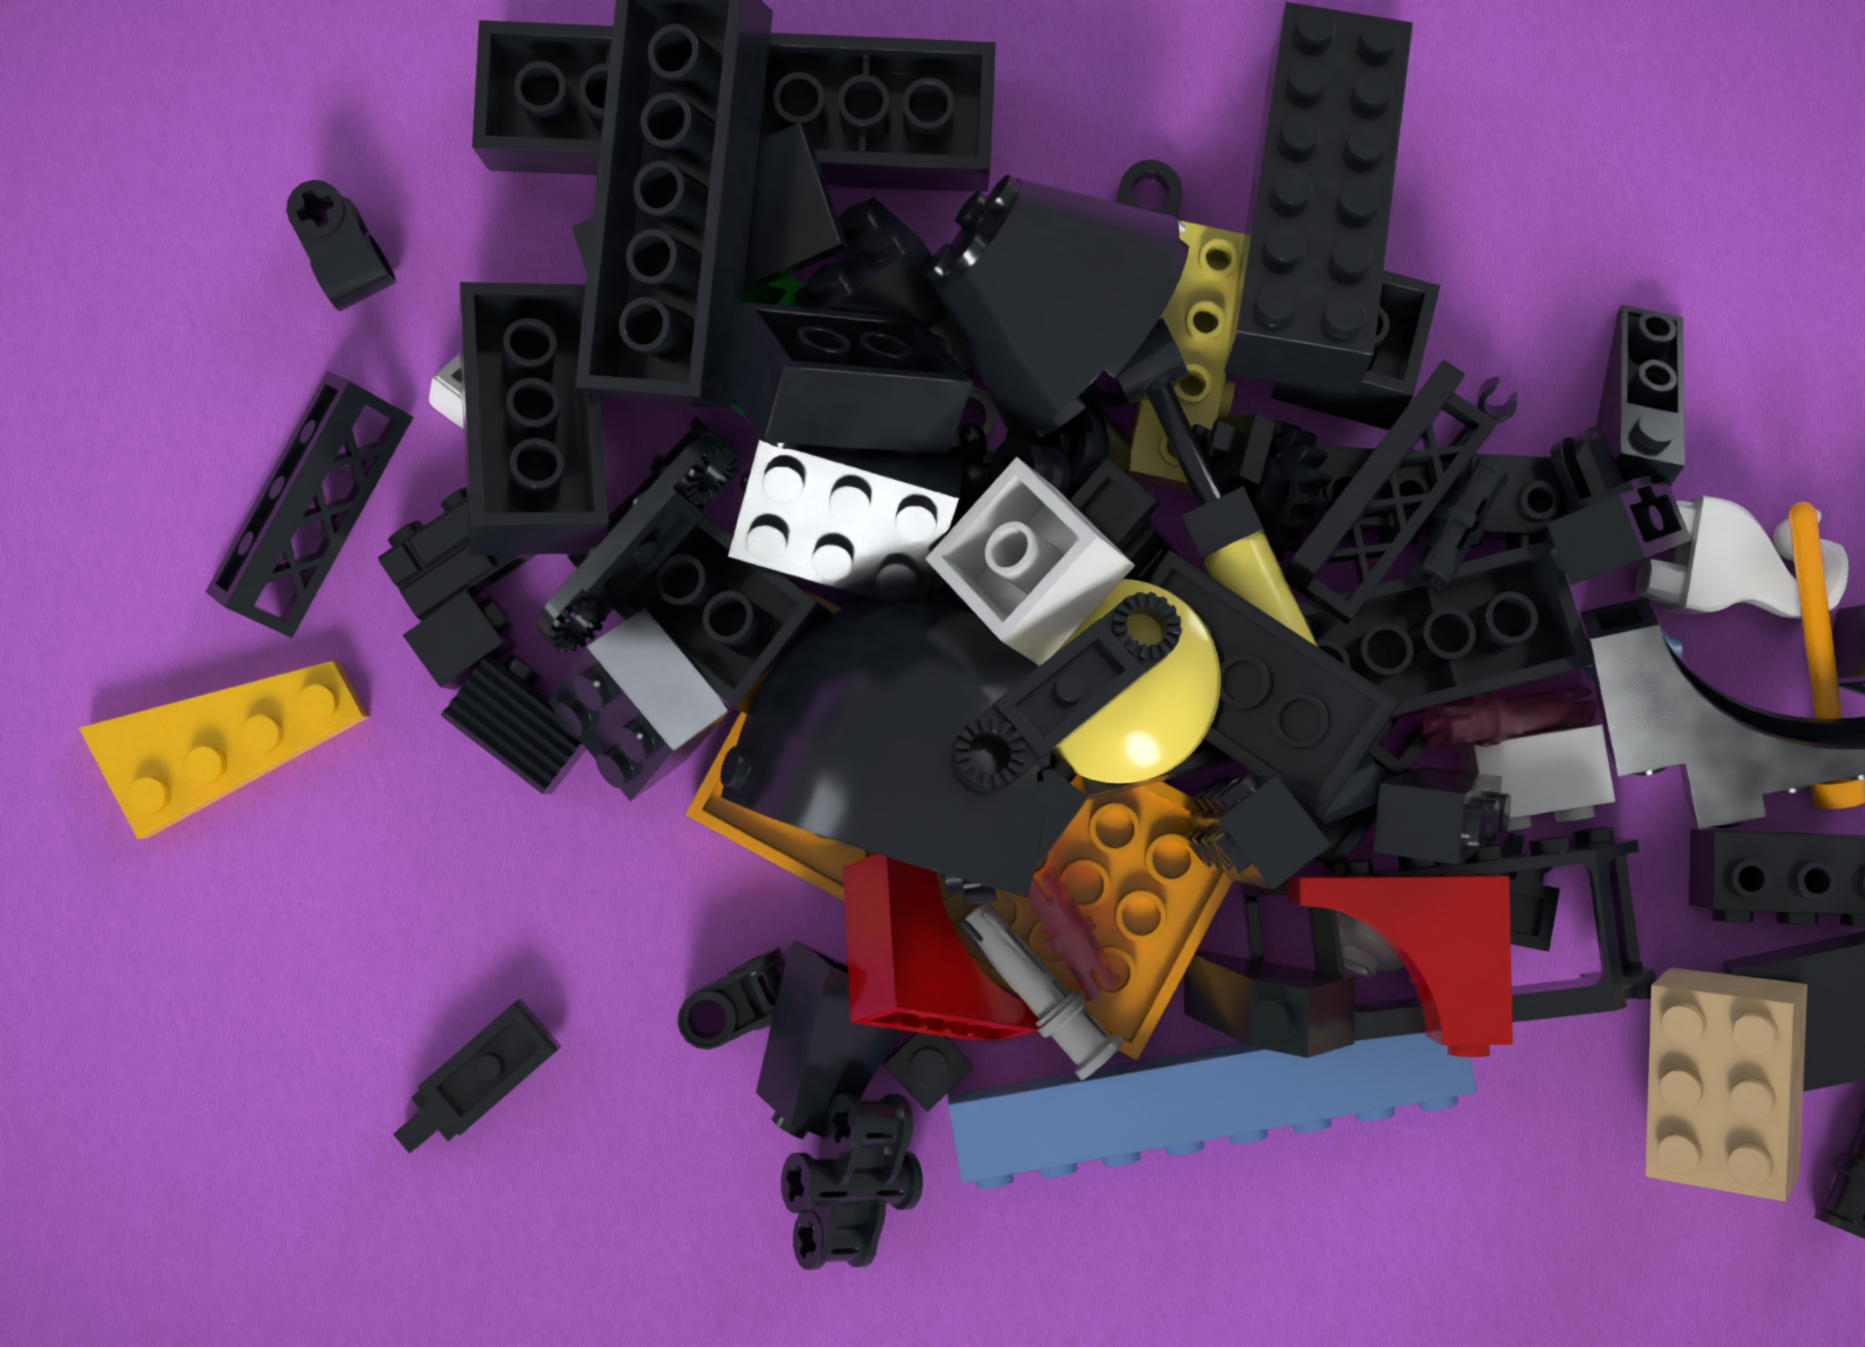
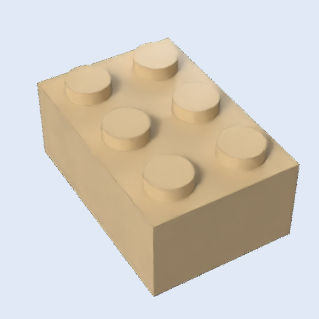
(1726, 1082)

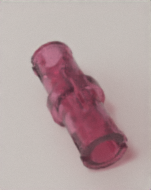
(1072, 935)

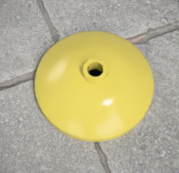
(1161, 714)

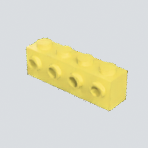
(1200, 325)

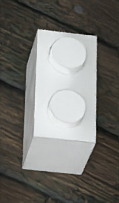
(1547, 772)

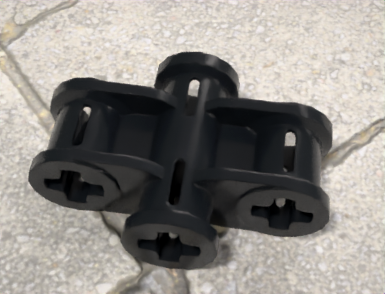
(852, 1181)

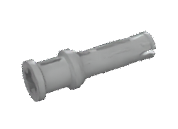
(1059, 1011)

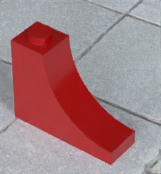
(1447, 935)
(910, 964)

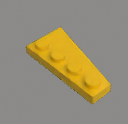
(207, 746)

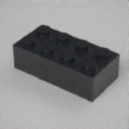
(525, 425)

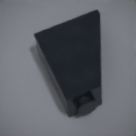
(813, 1044)

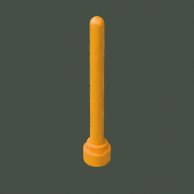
(1819, 645)

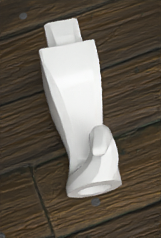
(1733, 564)

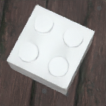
(1029, 562)

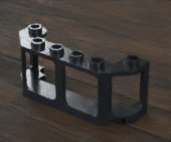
(1589, 994)

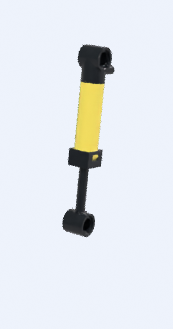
(1226, 525)

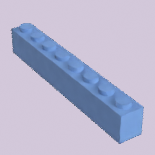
(1192, 1099)

